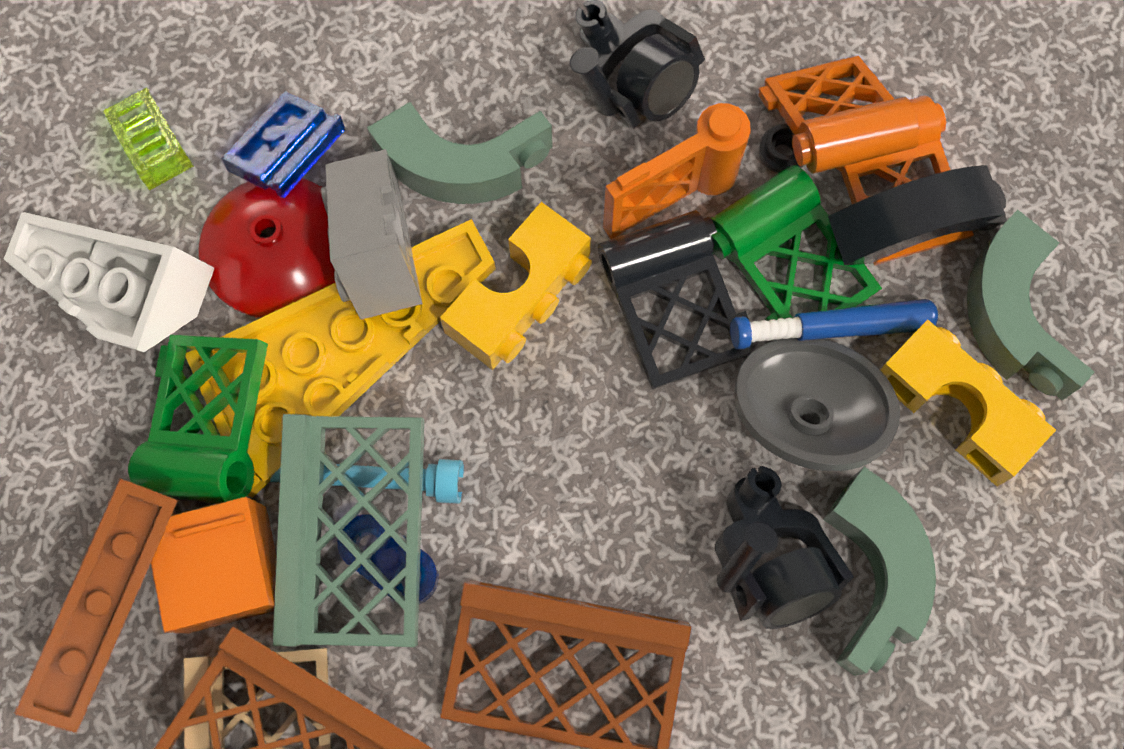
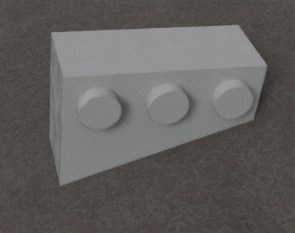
(369, 235)

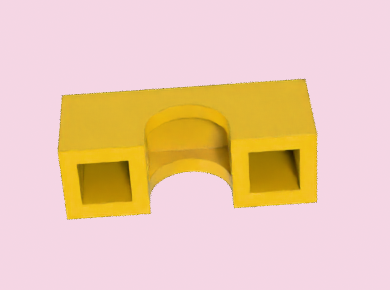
(493, 322)
(1003, 426)

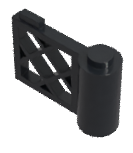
(656, 259)

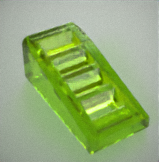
(163, 164)

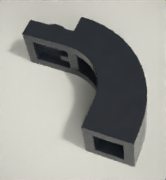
(917, 213)

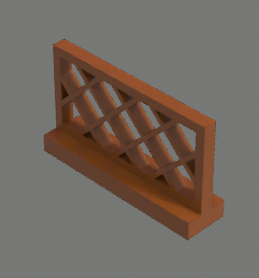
(96, 607)
(571, 619)
(288, 685)

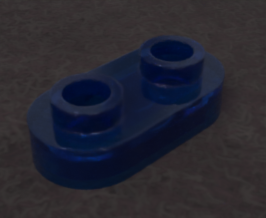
(388, 558)

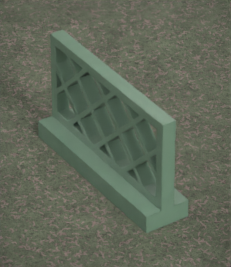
(301, 526)

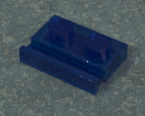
(283, 144)

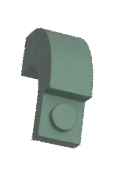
(455, 170)
(1003, 313)
(902, 566)

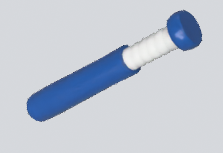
(846, 322)

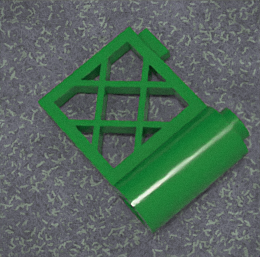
(769, 219)
(206, 464)

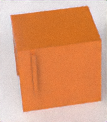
(215, 566)

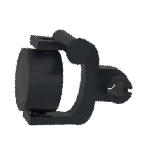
(656, 72)
(790, 585)

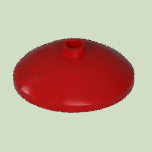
(270, 272)

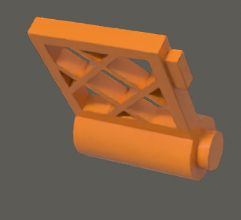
(931, 125)
(847, 130)
(700, 163)

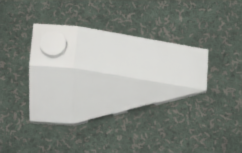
(111, 282)

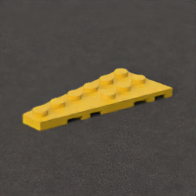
(328, 357)

